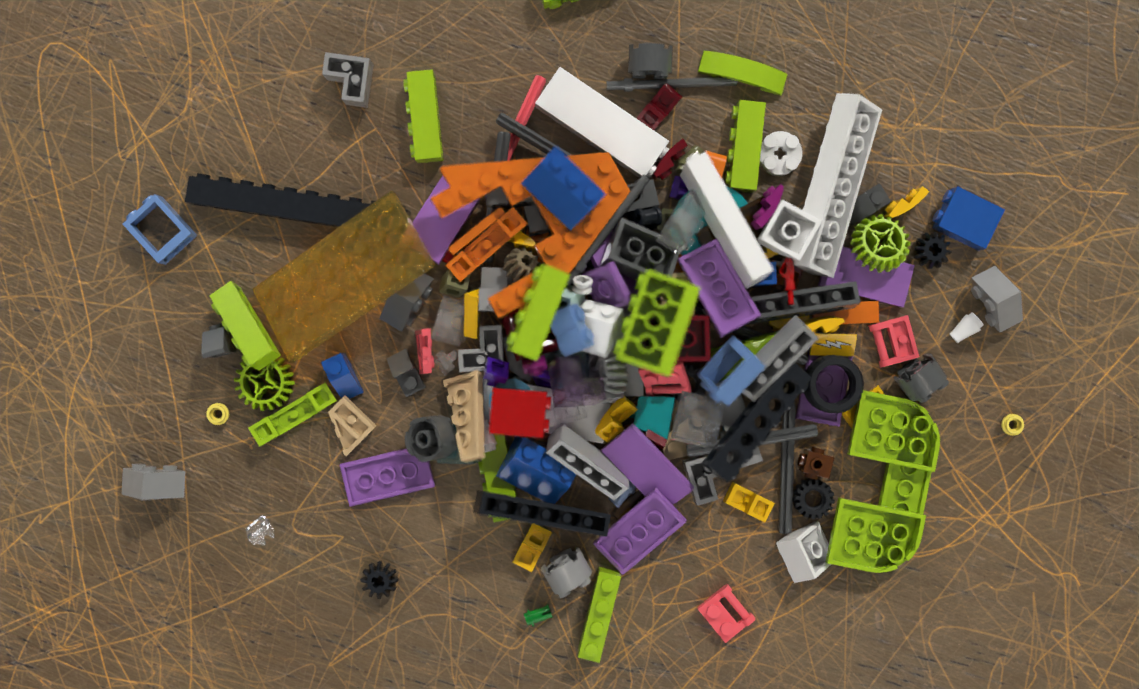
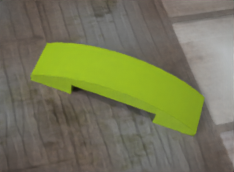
(743, 70)
(292, 414)

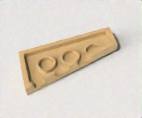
(468, 414)

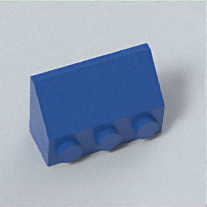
(563, 188)
(535, 471)

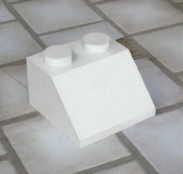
(789, 231)
(605, 324)
(805, 552)

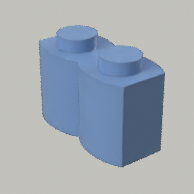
(571, 330)

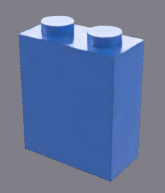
(967, 218)

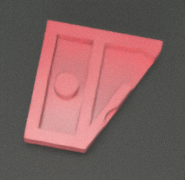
(424, 345)

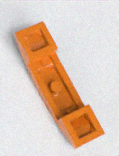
(486, 244)

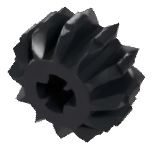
(937, 244)
(373, 574)

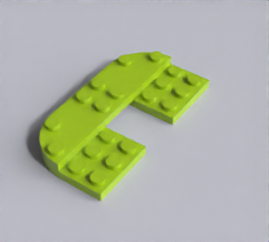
(887, 533)

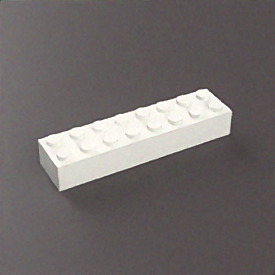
(838, 179)

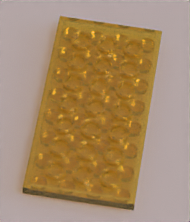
(343, 276)

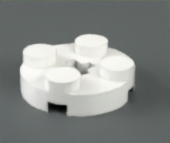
(791, 159)

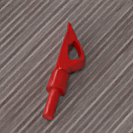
(789, 277)

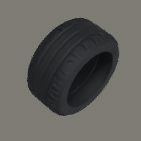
(855, 384)

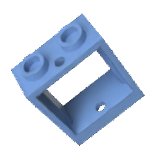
(175, 245)
(722, 363)

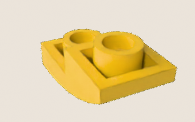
(901, 206)
(824, 324)

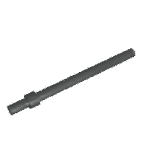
(630, 84)
(635, 191)

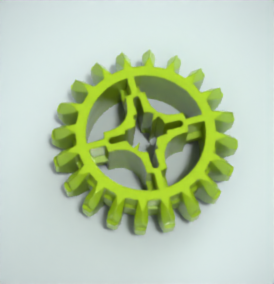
(895, 251)
(260, 388)

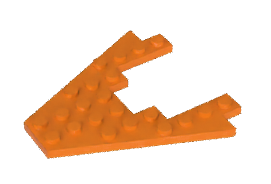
(565, 246)

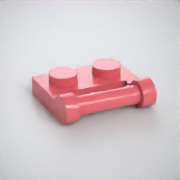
(901, 340)
(678, 375)
(720, 618)

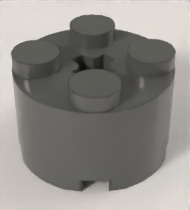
(650, 60)
(921, 378)
(431, 438)

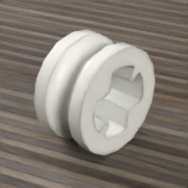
(582, 284)

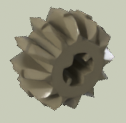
(520, 263)

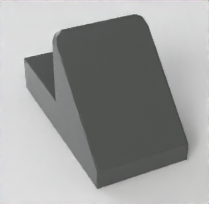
(869, 203)
(405, 372)

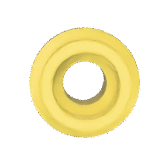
(212, 417)
(1018, 427)

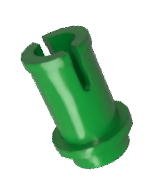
(537, 615)

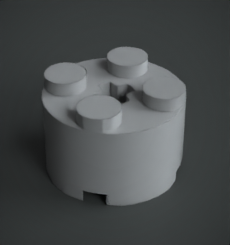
(567, 572)

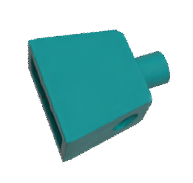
(654, 414)

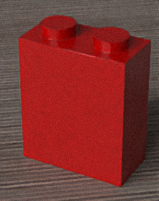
(519, 412)

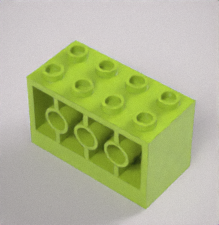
(671, 320)

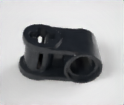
(647, 218)

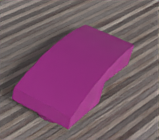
(770, 202)
(534, 367)

